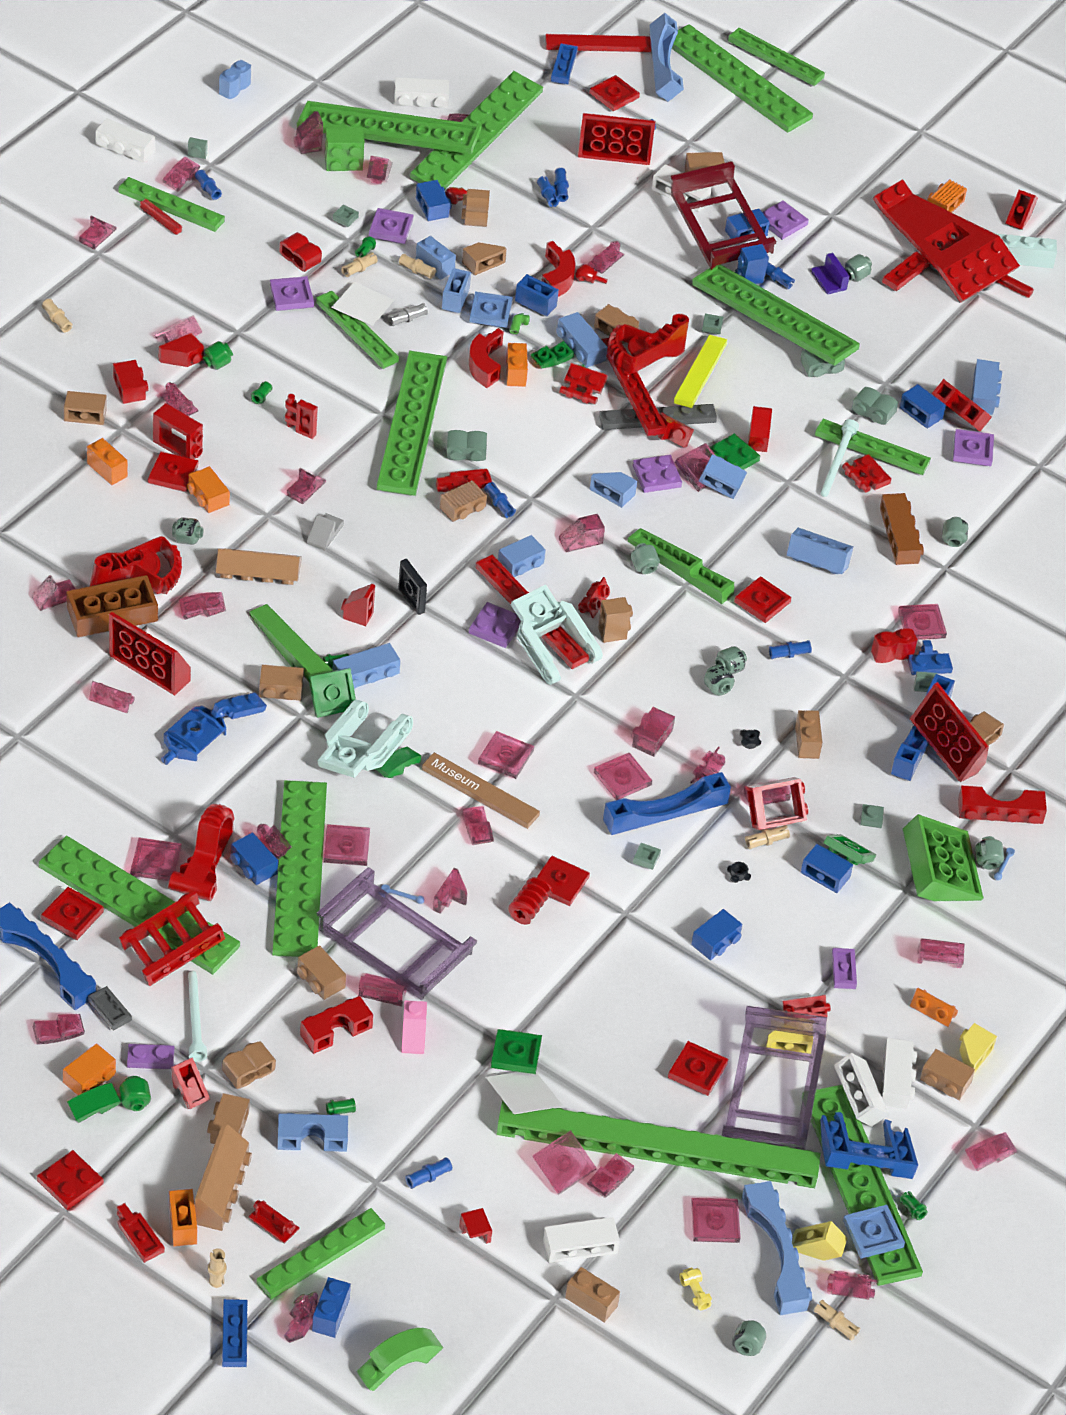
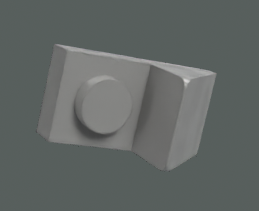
(324, 531)

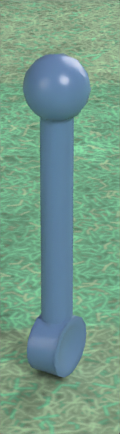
(1009, 853)
(419, 899)

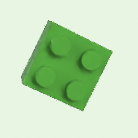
(344, 149)

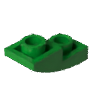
(554, 356)
(398, 761)
(93, 1101)

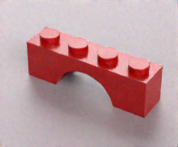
(977, 804)

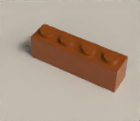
(901, 529)

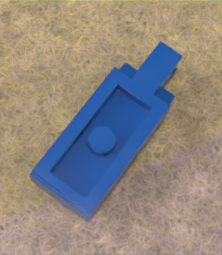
(239, 706)

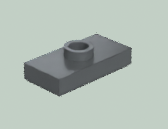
(109, 1008)

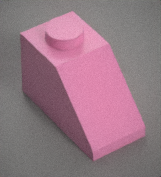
(414, 1027)

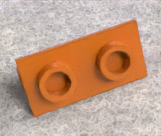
(933, 1007)

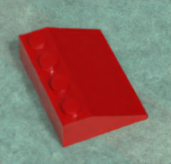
(616, 139)
(147, 655)
(950, 734)

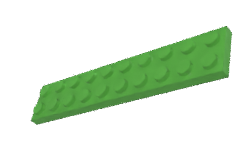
(740, 79)
(494, 116)
(397, 127)
(776, 314)
(412, 423)
(300, 868)
(126, 896)
(865, 1188)

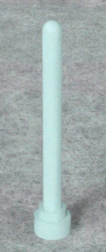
(849, 429)
(197, 1049)

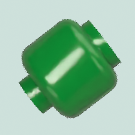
(218, 355)
(135, 1093)

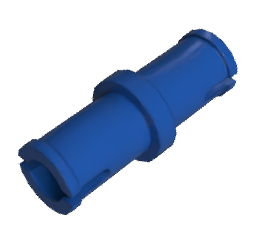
(208, 184)
(561, 184)
(548, 191)
(777, 274)
(499, 500)
(790, 649)
(428, 1173)

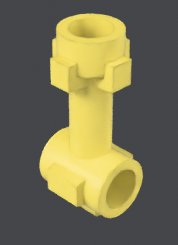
(693, 1277)

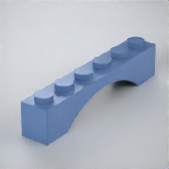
(663, 33)
(763, 1208)

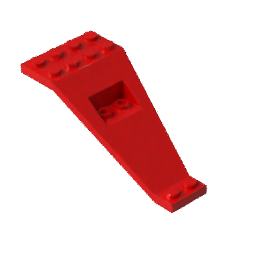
(966, 263)

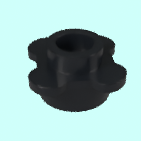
(750, 738)
(739, 872)

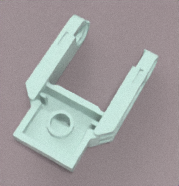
(542, 614)
(352, 755)

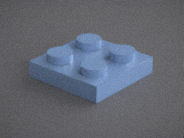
(491, 309)
(873, 1231)

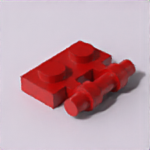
(586, 379)
(301, 415)
(871, 473)

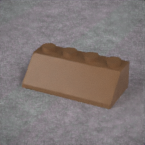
(258, 564)
(222, 1179)

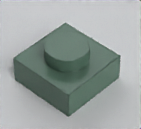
(197, 148)
(345, 215)
(712, 323)
(923, 681)
(872, 816)
(647, 856)

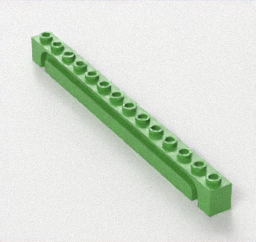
(665, 1145)

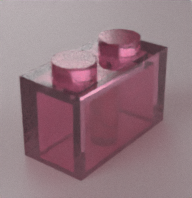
(652, 731)

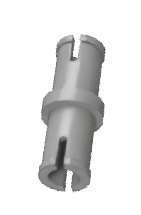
(408, 314)

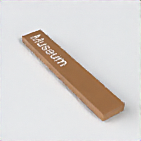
(480, 790)

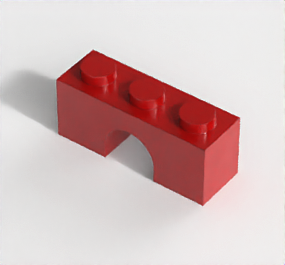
(961, 405)
(351, 1015)

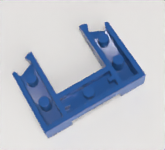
(840, 1152)

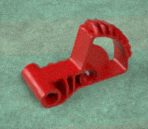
(647, 346)
(140, 562)
(212, 838)

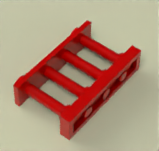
(180, 956)

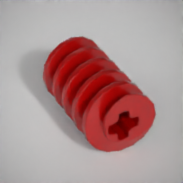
(530, 900)

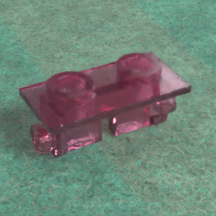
(606, 257)
(177, 399)
(111, 697)
(712, 761)
(273, 840)
(842, 1282)

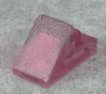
(96, 233)
(305, 486)
(51, 593)
(451, 889)

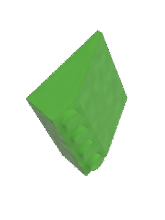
(941, 861)

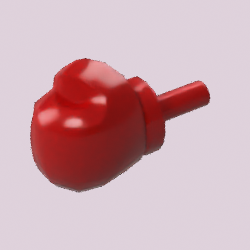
(455, 194)
(587, 273)

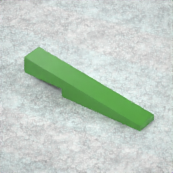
(686, 566)
(287, 642)

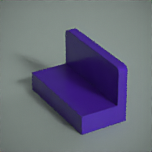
(831, 275)

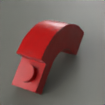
(564, 262)
(481, 366)

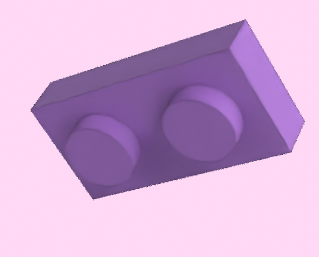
(844, 968)
(150, 1056)

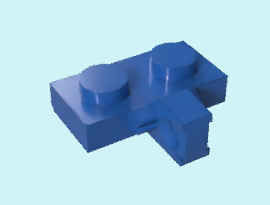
(930, 660)

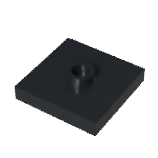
(412, 586)

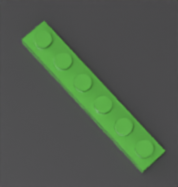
(776, 56)
(172, 204)
(359, 332)
(875, 447)
(320, 1253)

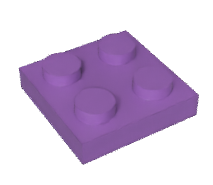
(784, 219)
(391, 225)
(291, 293)
(973, 447)
(657, 473)
(495, 625)

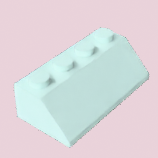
(1031, 250)

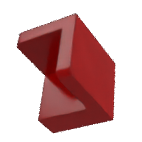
(476, 1224)

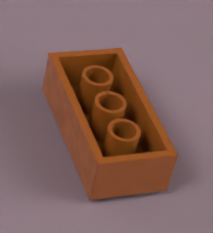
(128, 598)

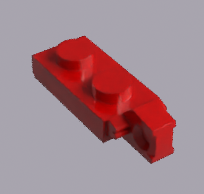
(455, 479)
(139, 1233)

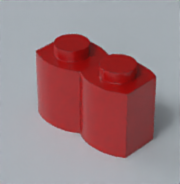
(300, 251)
(894, 645)

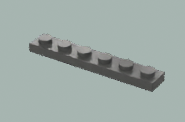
(628, 419)

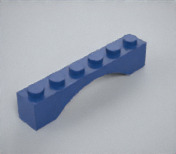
(915, 744)
(630, 814)
(73, 981)

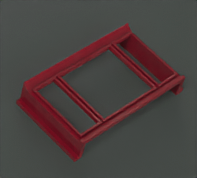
(706, 178)

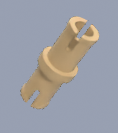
(359, 264)
(417, 266)
(57, 315)
(767, 837)
(217, 1268)
(836, 1320)

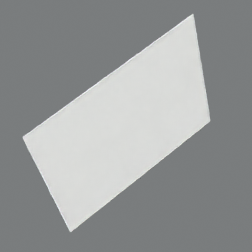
(363, 303)
(524, 1092)

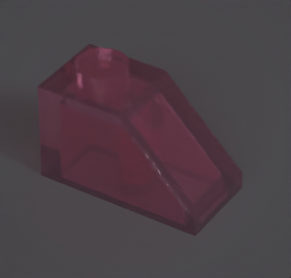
(309, 134)
(379, 169)
(583, 533)

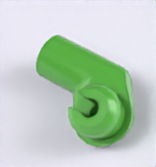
(517, 321)

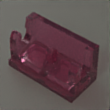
(941, 952)

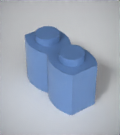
(235, 79)

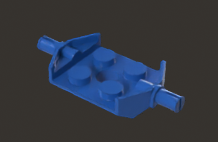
(187, 743)

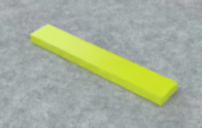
(700, 371)

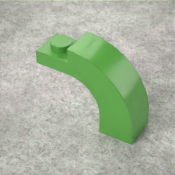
(397, 1351)

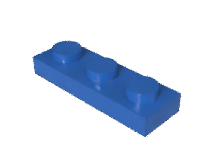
(564, 64)
(234, 1333)

